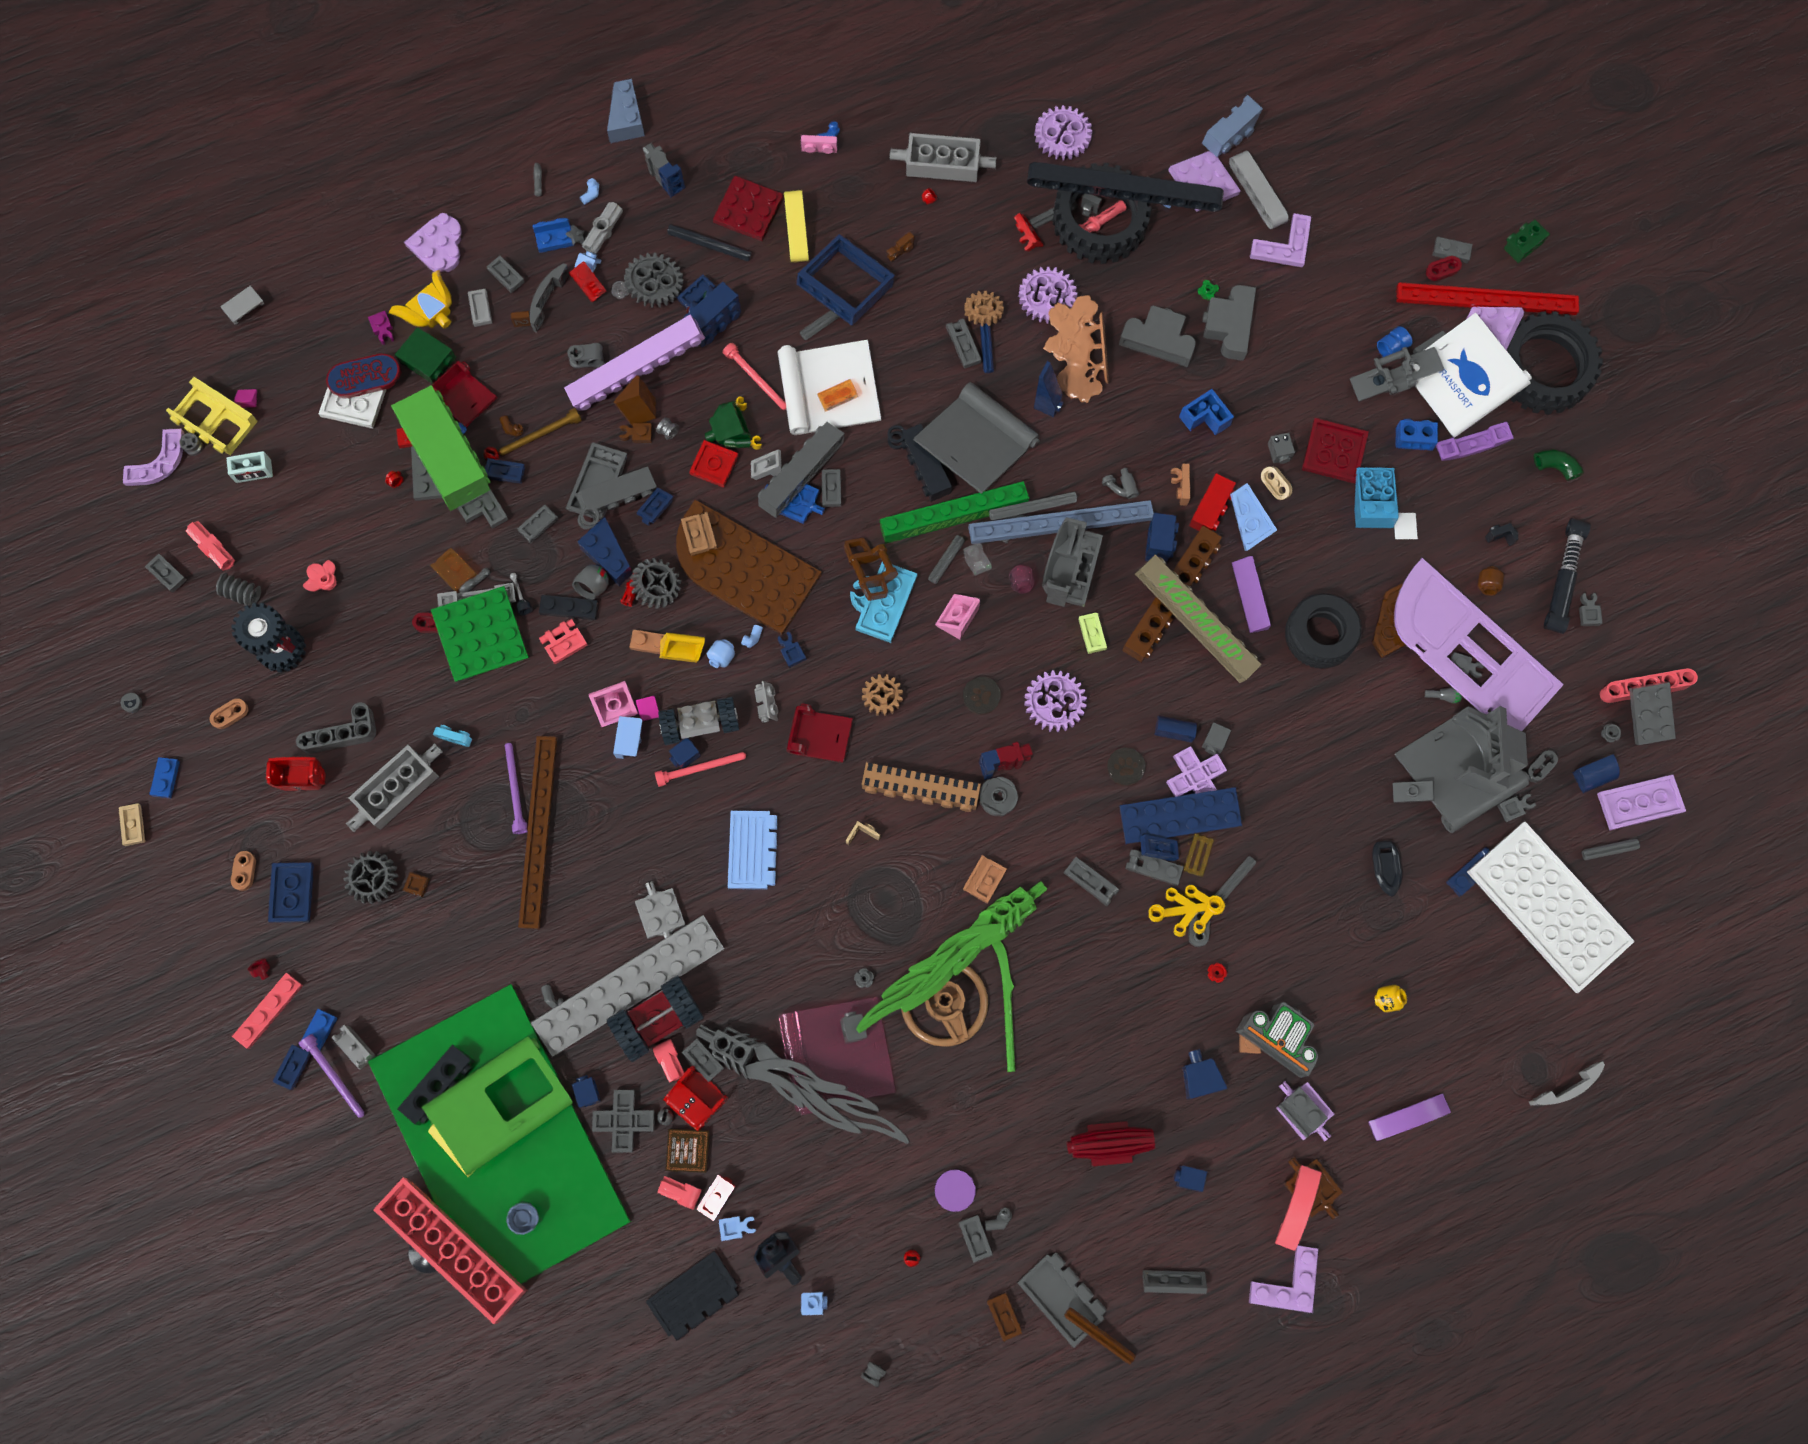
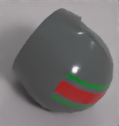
(594, 578)

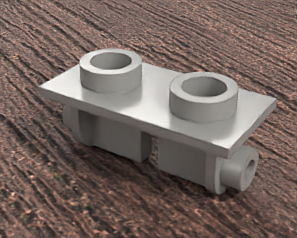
(765, 693)

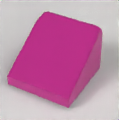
(246, 398)
(647, 708)

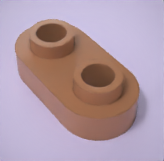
(229, 713)
(243, 870)

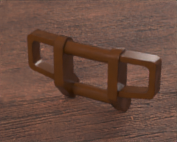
(867, 557)

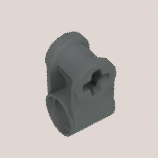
(588, 355)

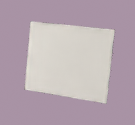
(1406, 526)

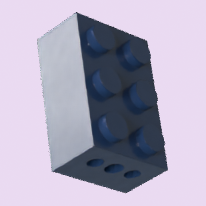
(715, 311)

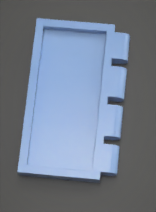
(750, 850)

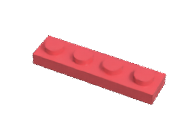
(267, 1011)

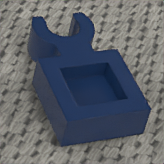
(792, 652)

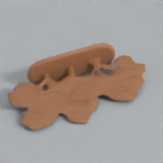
(1074, 346)

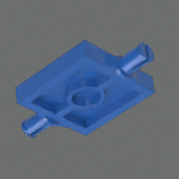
(803, 505)

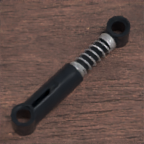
(1557, 617)

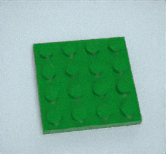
(479, 634)

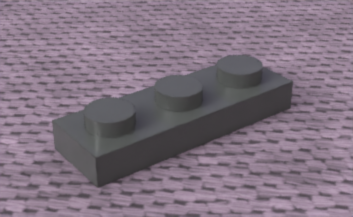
(1174, 1282)

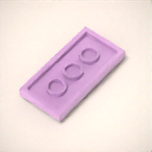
(1641, 802)

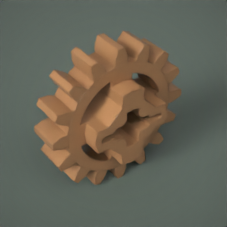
(983, 308)
(874, 696)

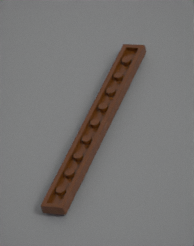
(537, 833)

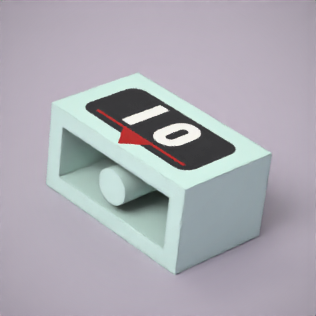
(249, 467)

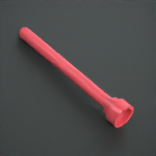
(731, 351)
(664, 777)

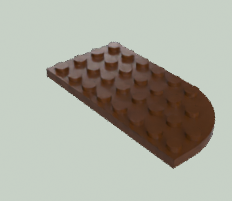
(748, 571)

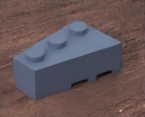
(624, 113)

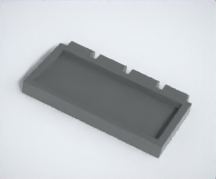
(1056, 1292)

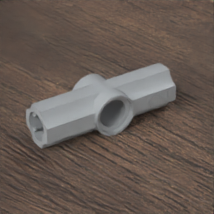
(598, 236)

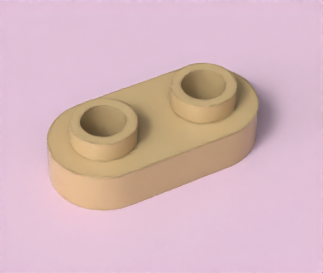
(1275, 484)

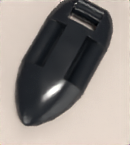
(1387, 867)

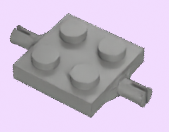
(659, 912)

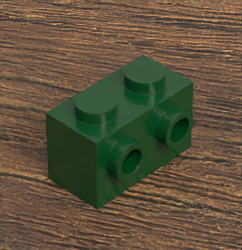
(1526, 240)

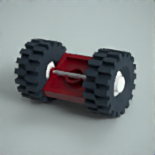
(268, 637)
(654, 1018)

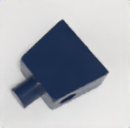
(1201, 1076)

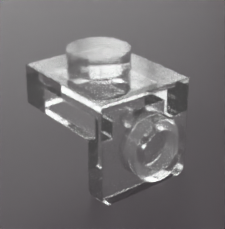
(976, 559)

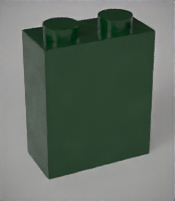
(425, 355)

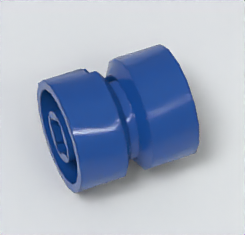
(1394, 341)

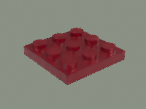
(748, 208)
(1334, 450)

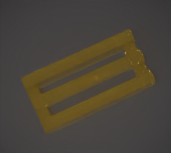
(1202, 839)

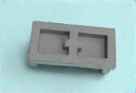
(242, 304)
(353, 1047)

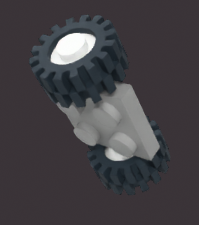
(698, 720)

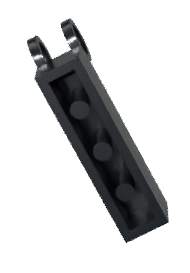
(927, 466)

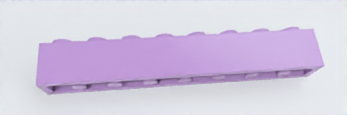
(636, 361)

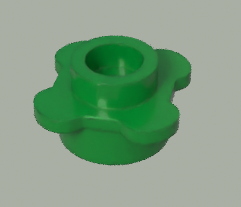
(1207, 294)

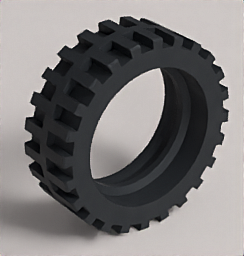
(1098, 246)
(1576, 342)

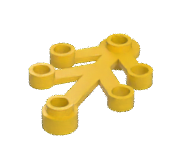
(1188, 908)

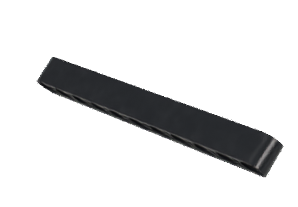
(1125, 186)

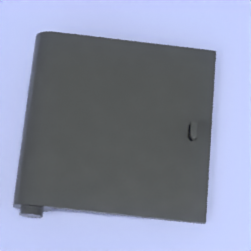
(977, 438)
(1448, 758)

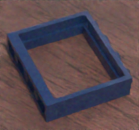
(830, 299)

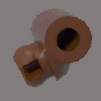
(510, 429)

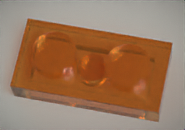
(837, 395)

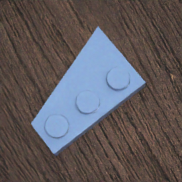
(1251, 517)

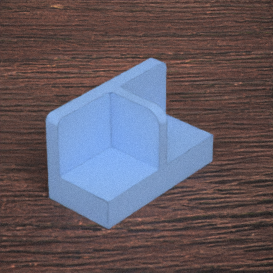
(627, 737)

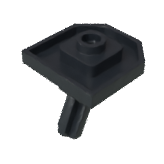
(776, 1255)

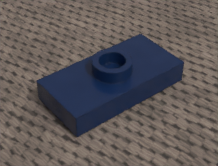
(695, 291)

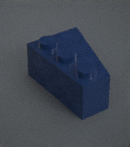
(605, 551)

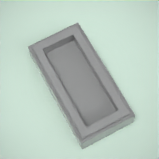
(480, 307)

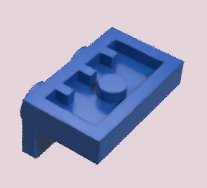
(552, 234)

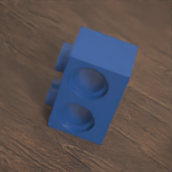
(1416, 439)

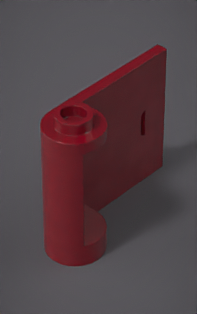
(463, 393)
(817, 734)

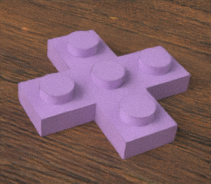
(1195, 775)

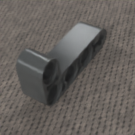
(336, 733)

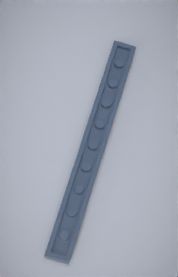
(1051, 522)

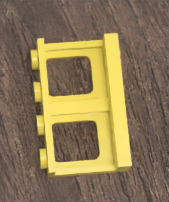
(221, 409)

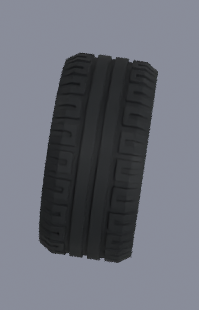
(1333, 609)

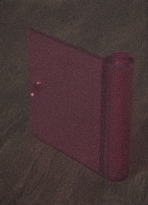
(818, 1042)

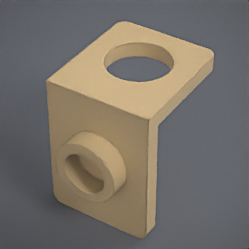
(868, 829)

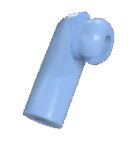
(593, 190)
(754, 637)

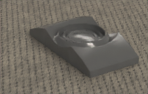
(599, 466)

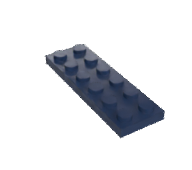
(1181, 815)

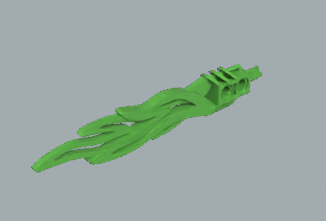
(948, 961)

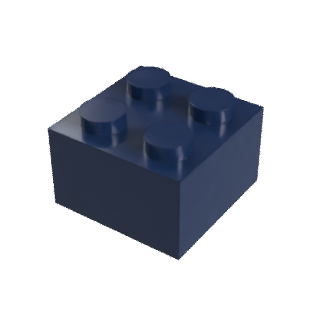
(1161, 536)

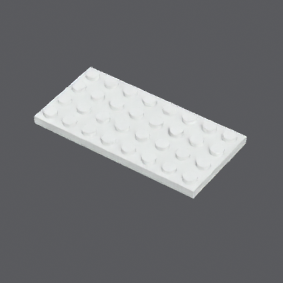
(1550, 907)

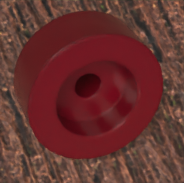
(259, 969)

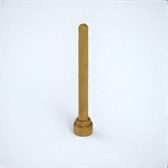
(572, 417)

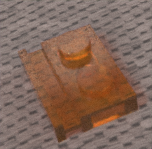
(453, 569)

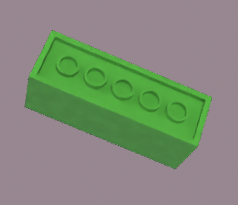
(442, 447)

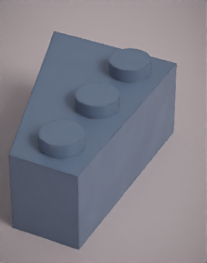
(1234, 128)

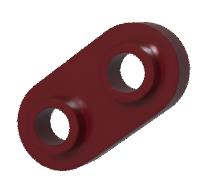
(1442, 268)
(430, 626)

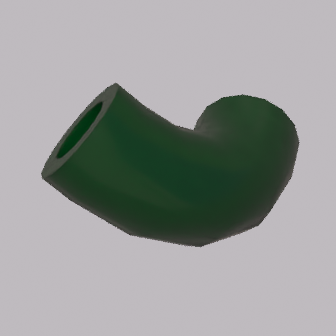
(1559, 460)

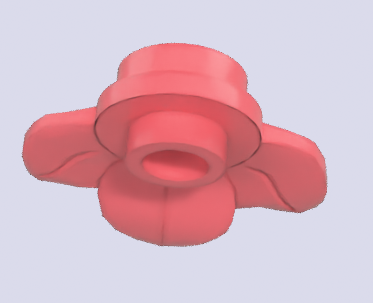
(320, 577)

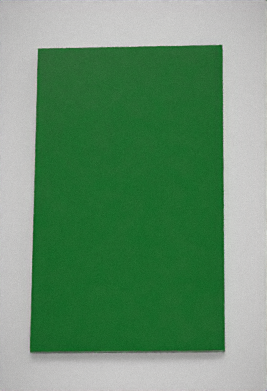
(548, 1167)

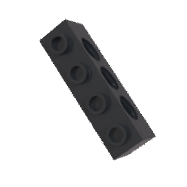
(453, 1056)

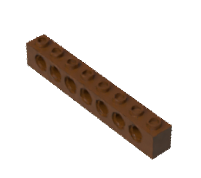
(1204, 539)

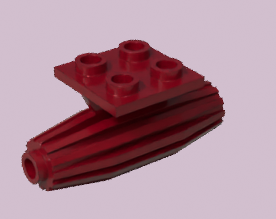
(1111, 1143)

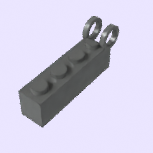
(613, 492)

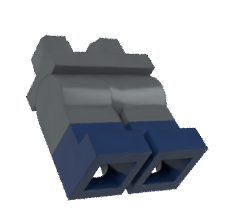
(668, 176)

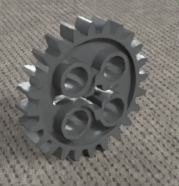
(653, 280)

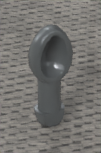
(537, 180)
(471, 583)

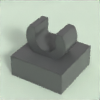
(1090, 204)

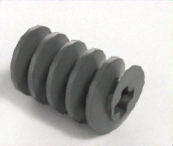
(237, 590)

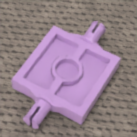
(1317, 1100)

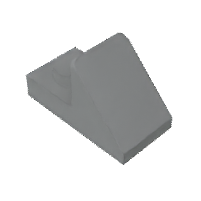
(766, 465)

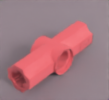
(210, 545)

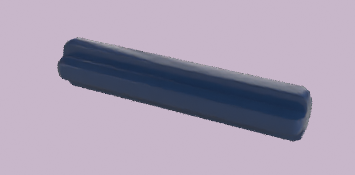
(986, 348)

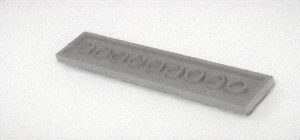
(627, 985)

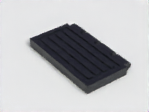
(691, 1295)

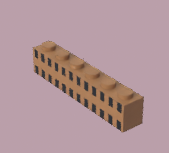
(920, 786)

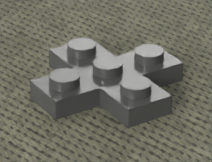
(623, 1121)

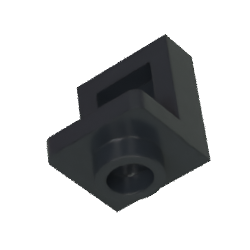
(1498, 532)

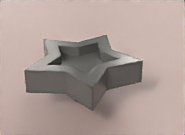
(576, 235)

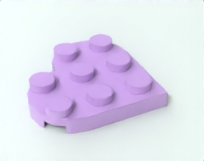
(437, 243)

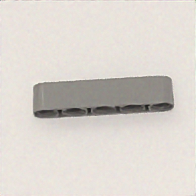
(1258, 189)

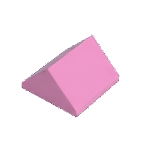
(958, 615)
(612, 703)

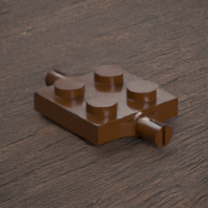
(1326, 1191)

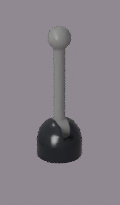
(523, 606)

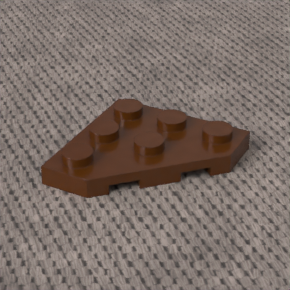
(1385, 636)

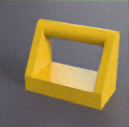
(681, 647)

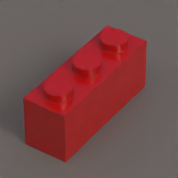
(1213, 503)

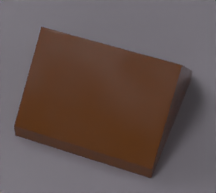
(636, 402)

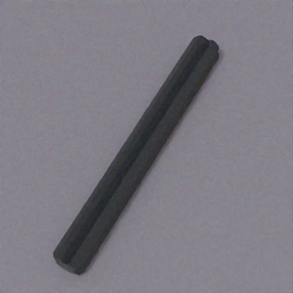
(709, 242)

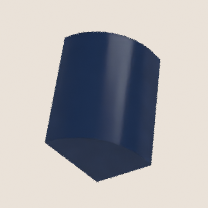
(1175, 729)
(1597, 773)

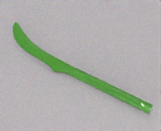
(1007, 993)

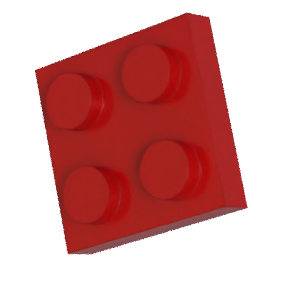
(713, 463)

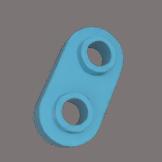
(445, 733)

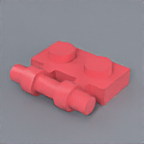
(566, 645)

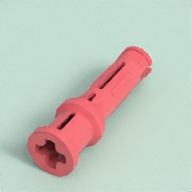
(1095, 223)

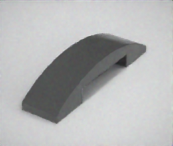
(555, 277)

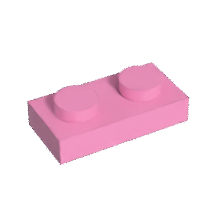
(819, 144)

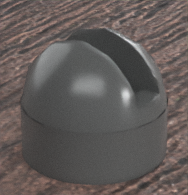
(669, 1118)

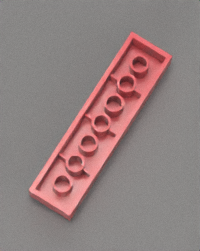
(450, 1250)

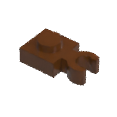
(903, 245)
(639, 433)

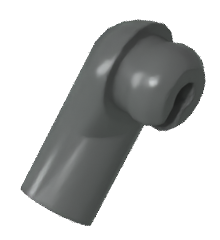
(549, 997)
(1001, 1221)

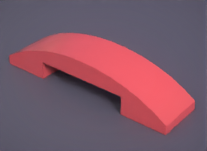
(1299, 1208)

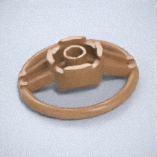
(952, 1014)

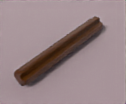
(1099, 1335)

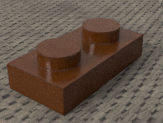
(1004, 1317)

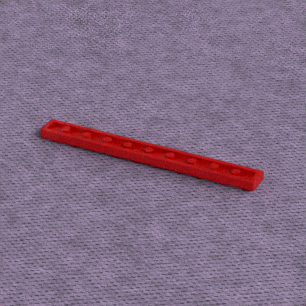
(1487, 298)

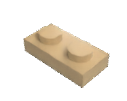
(131, 824)

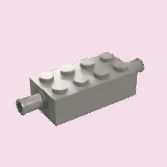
(943, 157)
(393, 787)

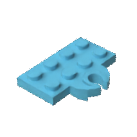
(882, 616)

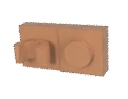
(1183, 492)

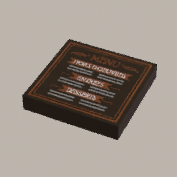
(687, 1150)

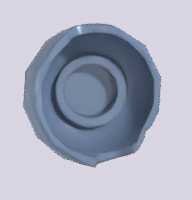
(522, 1218)

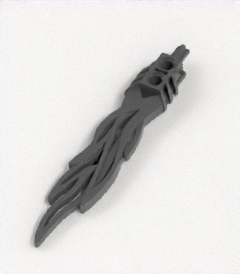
(810, 1097)

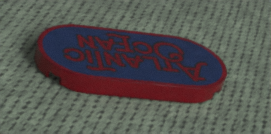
(363, 375)

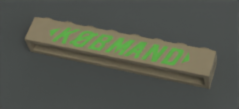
(1198, 619)

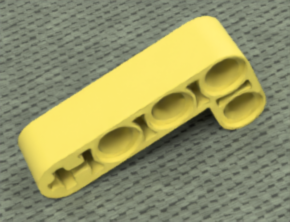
(796, 226)

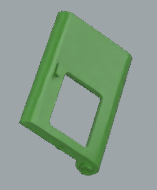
(472, 1122)

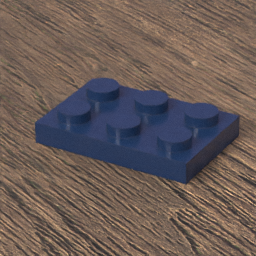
(290, 892)

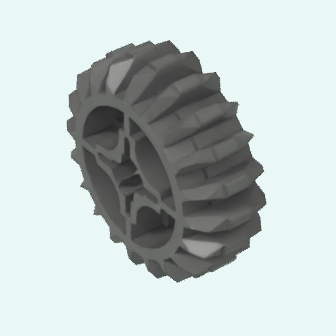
(650, 577)
(364, 863)

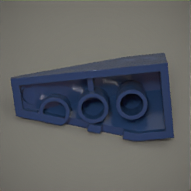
(1048, 392)

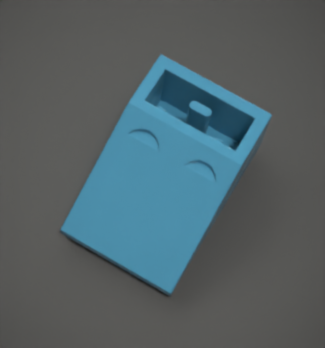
(1375, 498)

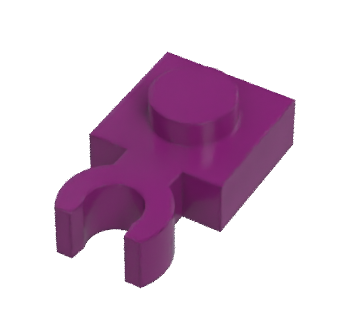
(381, 326)

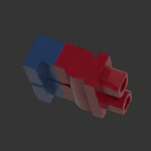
(1004, 758)

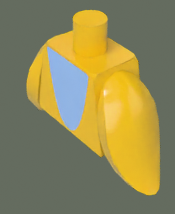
(428, 306)

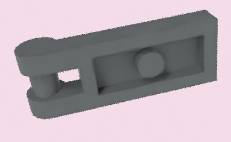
(963, 343)
(1155, 868)
(1091, 881)

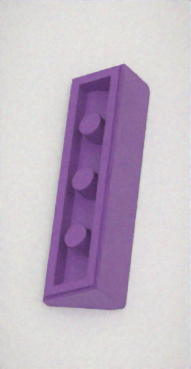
(1251, 594)

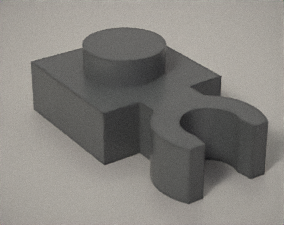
(1589, 613)
(1465, 664)
(1514, 808)

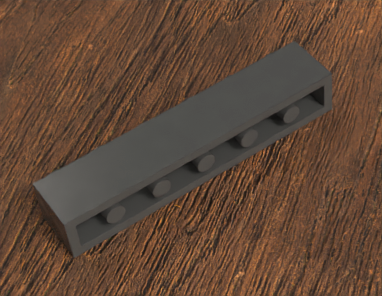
(800, 469)

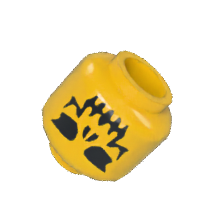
(1390, 998)

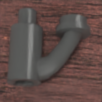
(1129, 486)

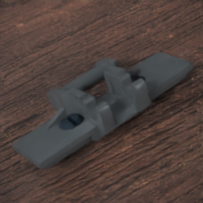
(1399, 379)

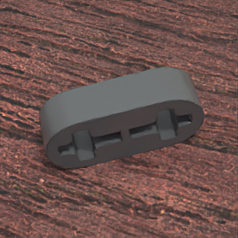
(1545, 769)

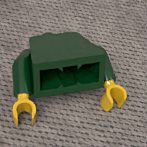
(730, 426)

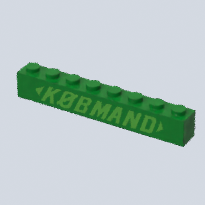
(951, 512)

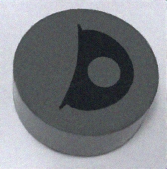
(131, 702)

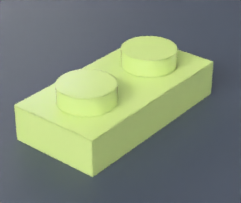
(1092, 633)

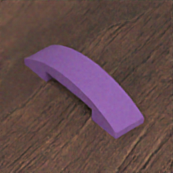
(1474, 443)
(1409, 1117)

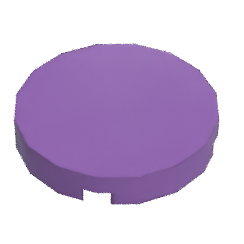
(955, 1190)

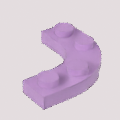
(162, 466)

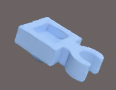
(732, 1227)

